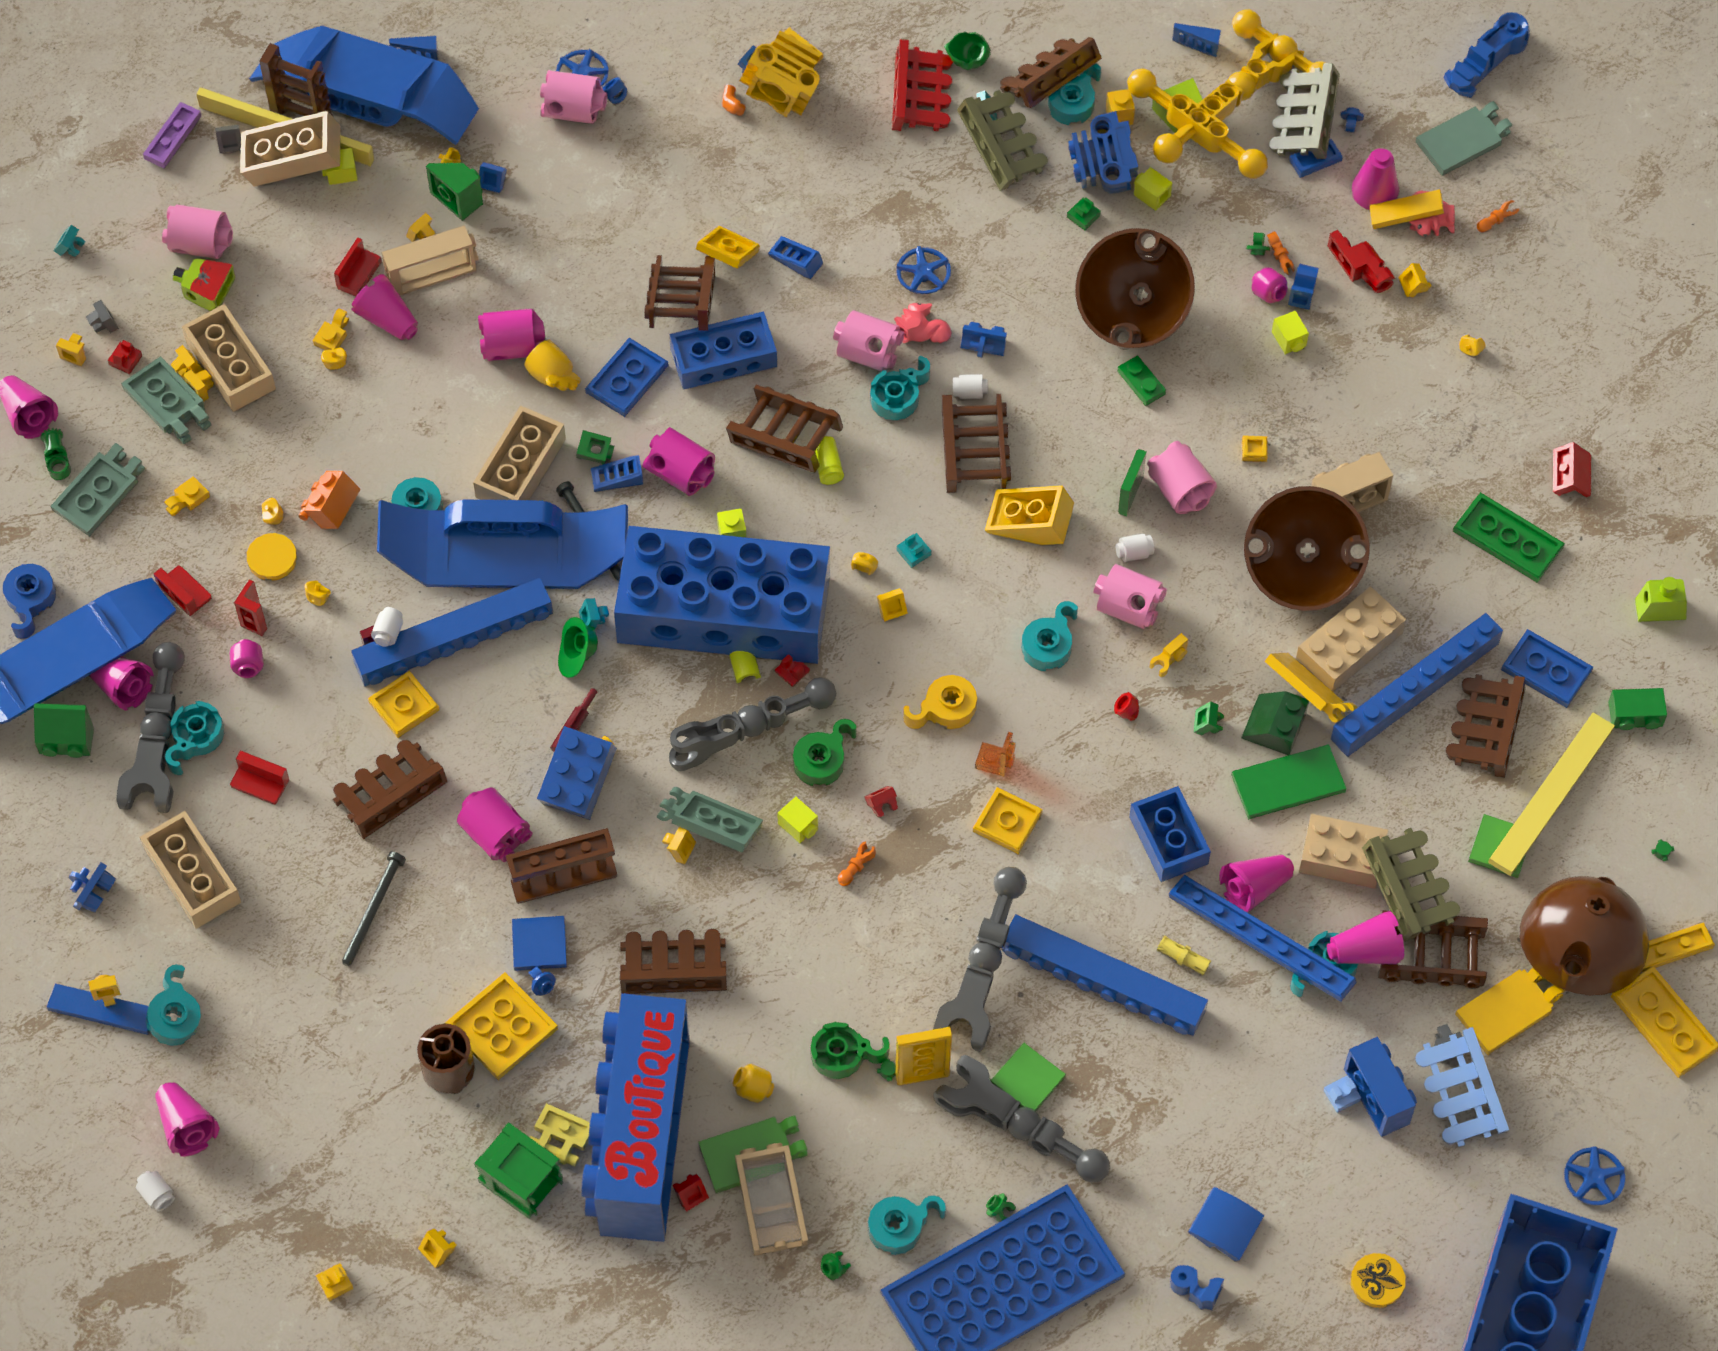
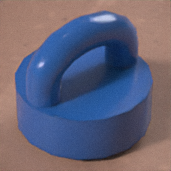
(613, 87)

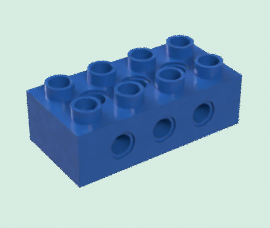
(722, 594)

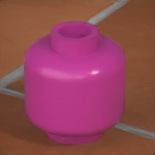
(1269, 285)
(246, 658)

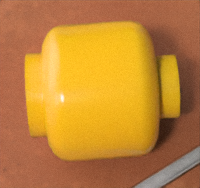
(753, 1083)

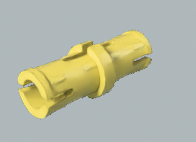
(1183, 955)

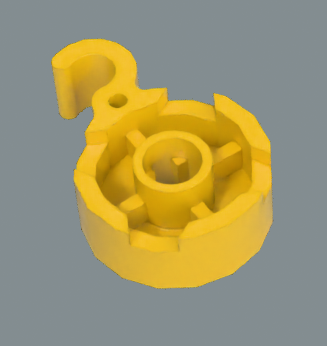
(939, 710)

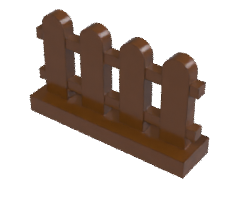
(1057, 70)
(1490, 734)
(396, 799)
(673, 977)

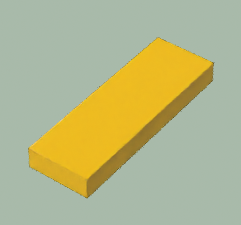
(1406, 209)
(1678, 946)

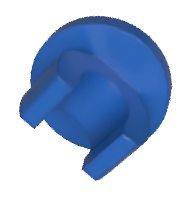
(1351, 115)
(542, 982)

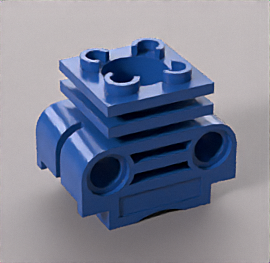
(1105, 154)

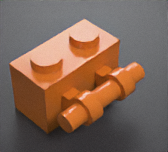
(330, 500)

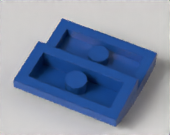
(1226, 1223)

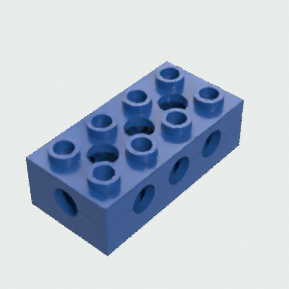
(723, 351)

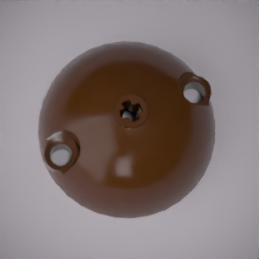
(1119, 271)
(1288, 524)
(1590, 921)

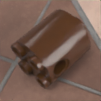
(446, 1058)

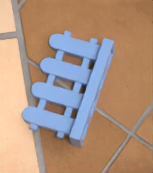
(1473, 1098)

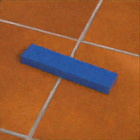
(81, 1005)

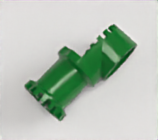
(55, 453)

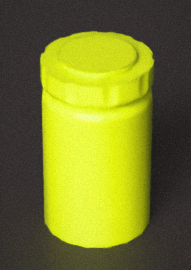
(830, 466)
(744, 665)

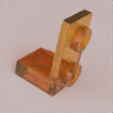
(995, 758)

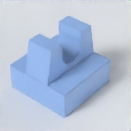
(1342, 1093)

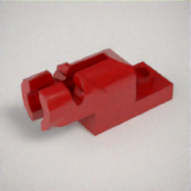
(1361, 262)

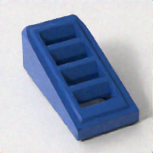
(1198, 38)
(423, 45)
(806, 267)
(618, 482)

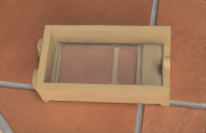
(771, 1199)

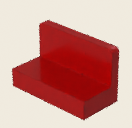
(356, 268)
(1571, 470)
(182, 589)
(250, 610)
(259, 778)

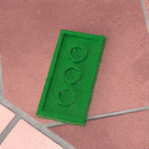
(1508, 537)
(1288, 781)

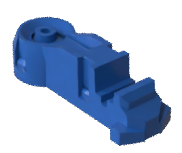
(1506, 38)

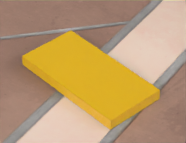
(1666, 1022)
(923, 1056)

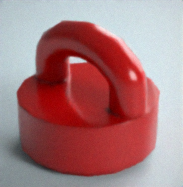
(1127, 706)

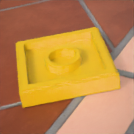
(728, 247)
(403, 704)
(1007, 820)

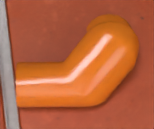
(731, 103)

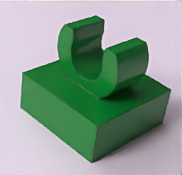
(1084, 213)
(1206, 719)

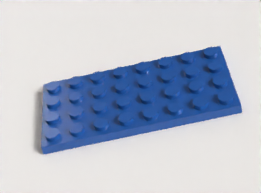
(1005, 1279)

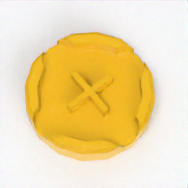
(271, 556)

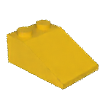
(1031, 514)

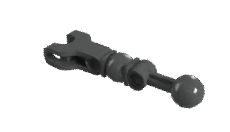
(750, 721)
(155, 730)
(984, 960)
(1024, 1123)

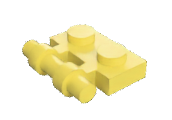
(565, 1128)

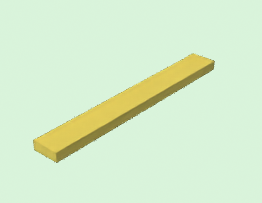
(261, 117)
(1551, 794)

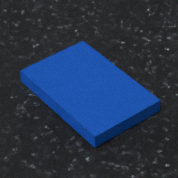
(626, 377)
(1547, 668)

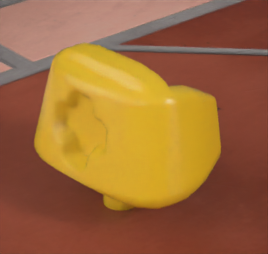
(451, 156)
(1471, 345)
(334, 358)
(272, 511)
(864, 562)
(316, 593)

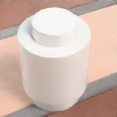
(970, 386)
(1134, 547)
(387, 626)
(155, 1190)

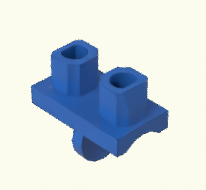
(983, 340)
(87, 898)

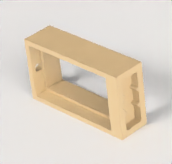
(435, 270)

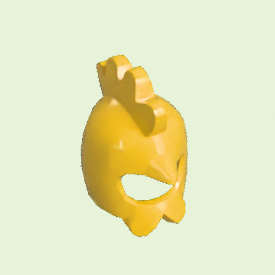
(551, 367)

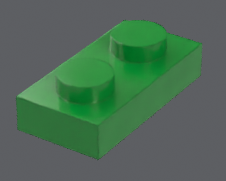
(1141, 380)

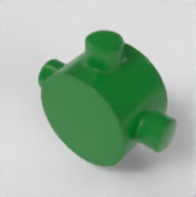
(1662, 850)
(887, 1070)

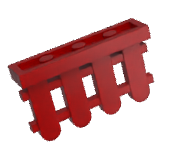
(914, 96)

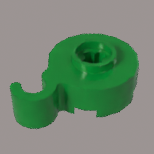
(825, 746)
(852, 1047)

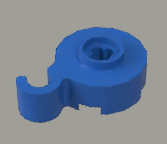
(29, 603)

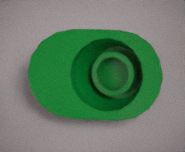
(576, 646)

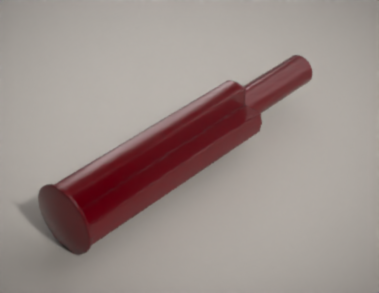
(577, 716)

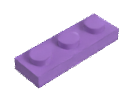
(172, 135)

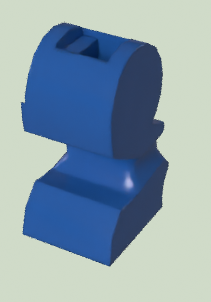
(1303, 286)
(1185, 1281)

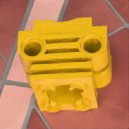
(782, 74)

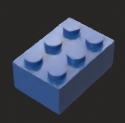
(576, 773)
(1169, 834)
(1380, 1086)

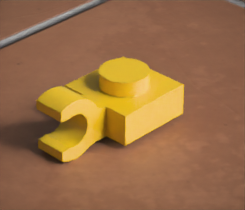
(332, 335)
(188, 495)
(1172, 652)
(105, 988)

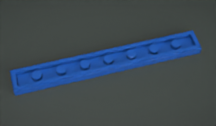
(1262, 938)

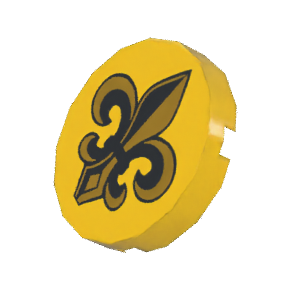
(1378, 1280)

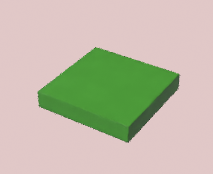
(1487, 840)
(1028, 1077)

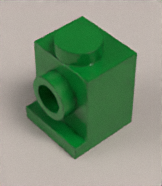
(591, 439)

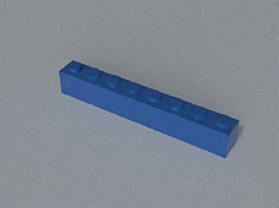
(453, 632)
(1416, 684)
(1105, 976)

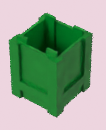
(518, 1170)

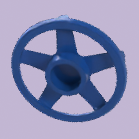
(584, 67)
(923, 270)
(1594, 1175)

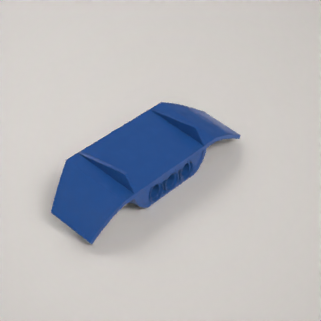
(381, 81)
(501, 543)
(79, 645)

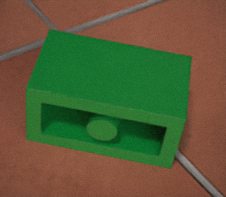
(1637, 708)

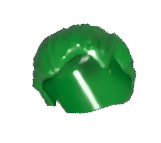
(968, 50)

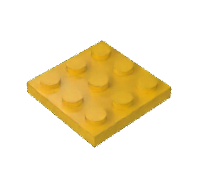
(503, 1025)

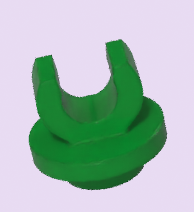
(1258, 245)
(997, 1204)
(832, 1266)

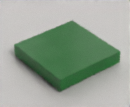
(1132, 482)

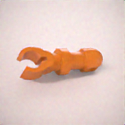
(1496, 217)
(1280, 252)
(856, 864)

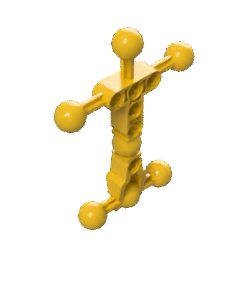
(1204, 120)

